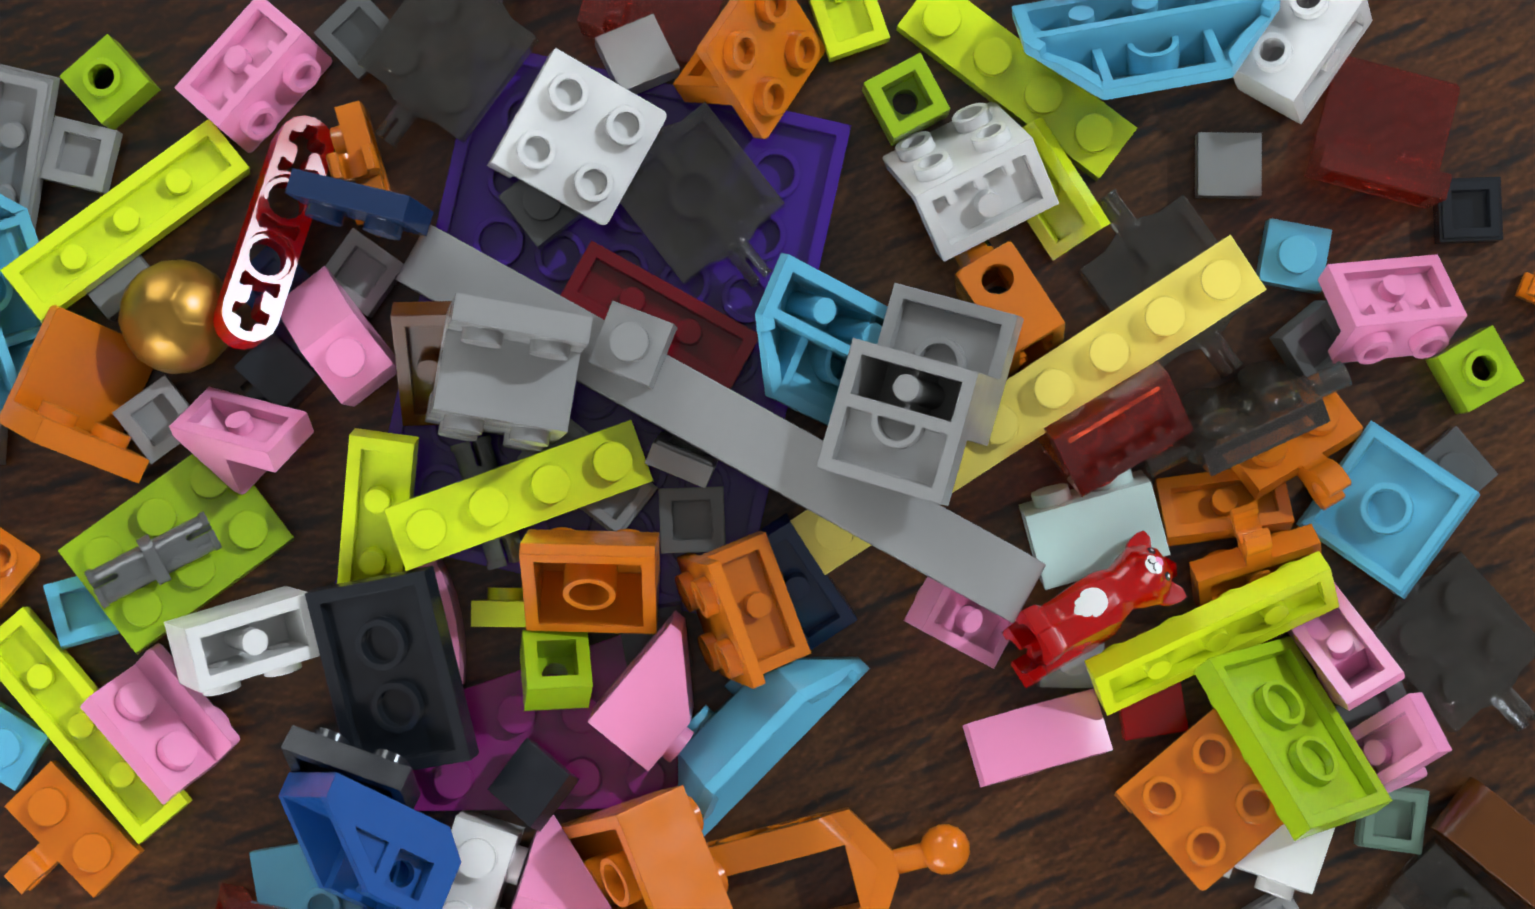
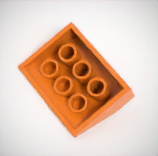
(651, 853)

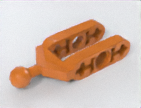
(872, 862)

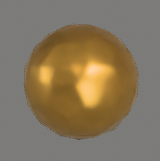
(170, 316)

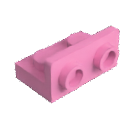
(254, 74)
(1391, 308)
(160, 725)

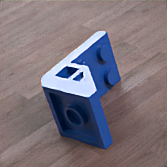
(369, 844)

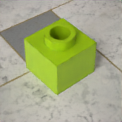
(909, 78)
(126, 93)
(1454, 370)
(555, 654)

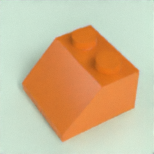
(590, 580)

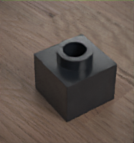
(277, 374)

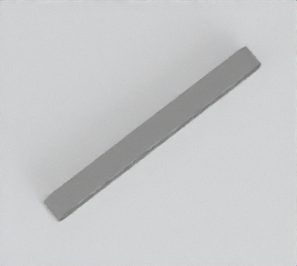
(755, 442)

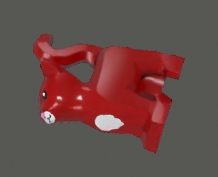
(1092, 610)

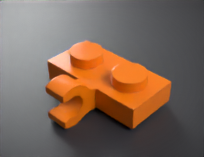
(356, 149)
(1307, 459)
(1254, 558)
(69, 832)

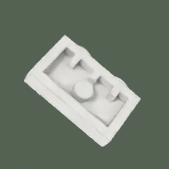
(578, 137)
(972, 177)

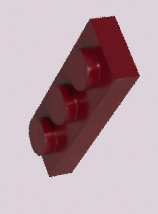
(703, 336)

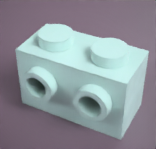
(1090, 531)

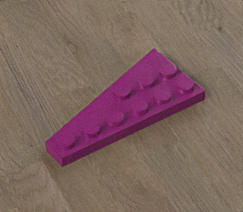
(502, 726)

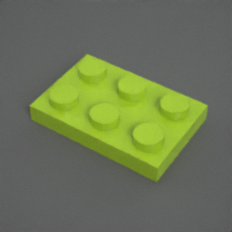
(243, 524)
(1292, 737)

